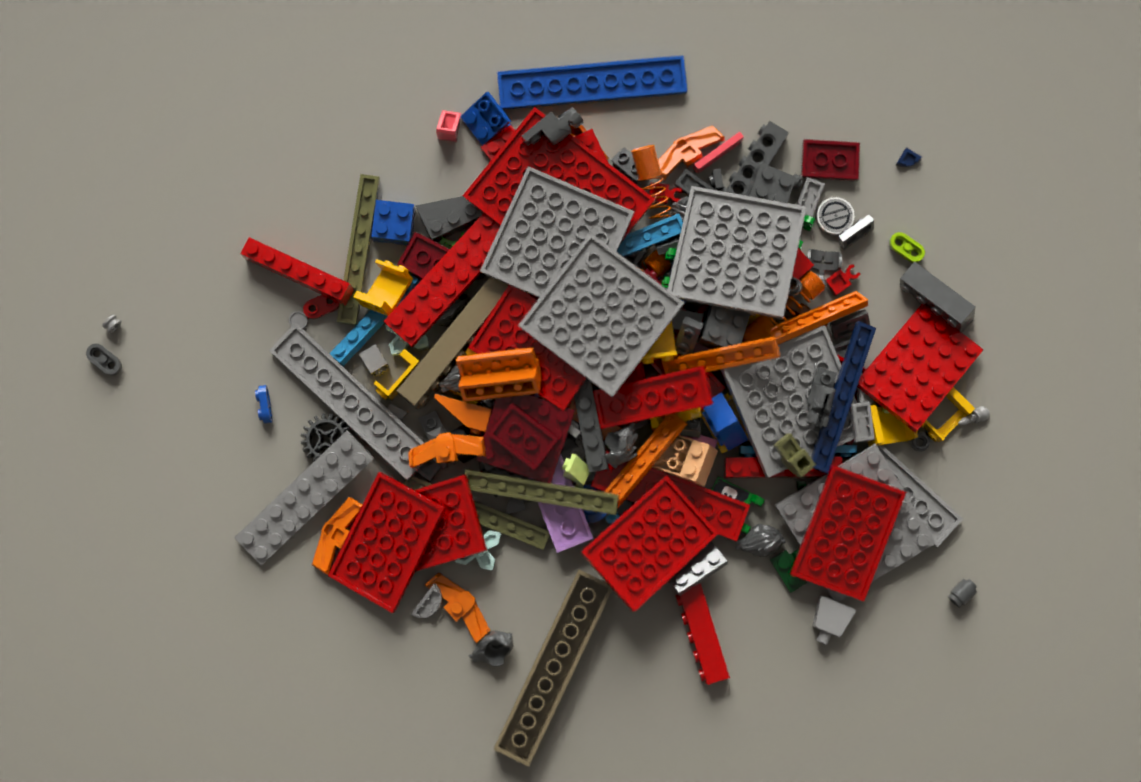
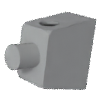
(831, 618)

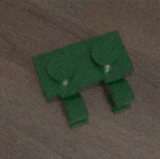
(783, 564)

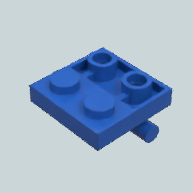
(485, 118)

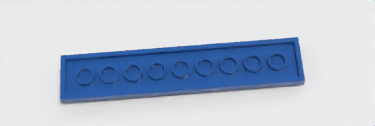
(592, 82)

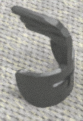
(829, 257)

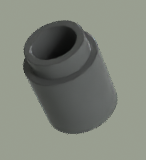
(962, 592)

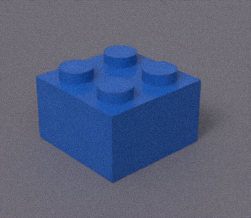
(393, 222)
(724, 423)

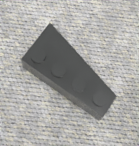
(447, 216)
(938, 297)

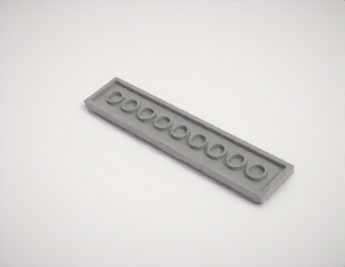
(347, 398)

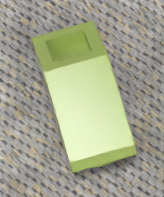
(576, 470)

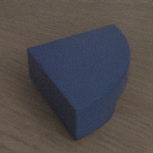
(908, 158)

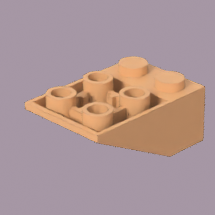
(687, 460)

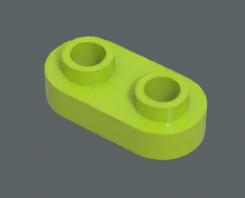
(906, 247)

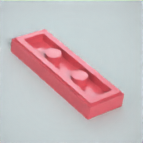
(718, 152)

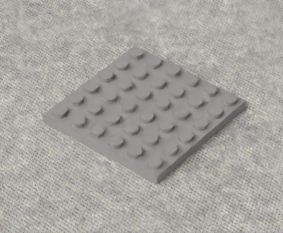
(546, 228)
(737, 252)
(601, 314)
(775, 394)
(908, 533)

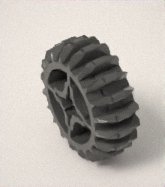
(315, 428)

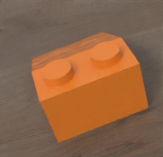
(471, 416)

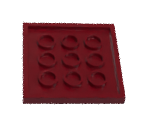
(545, 414)

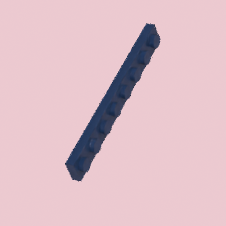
(845, 390)

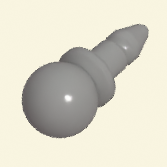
(979, 414)

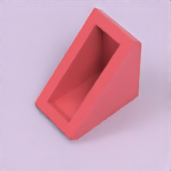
(448, 126)

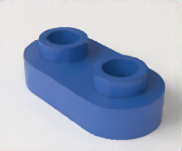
(265, 412)

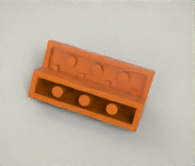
(499, 374)

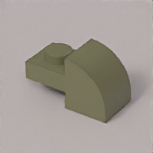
(793, 456)

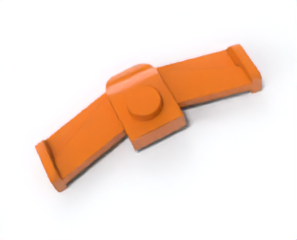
(688, 149)
(446, 448)
(334, 534)
(461, 604)

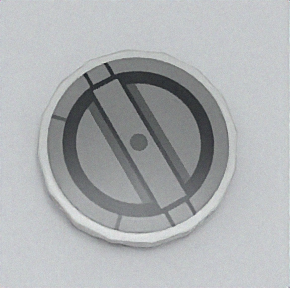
(835, 215)

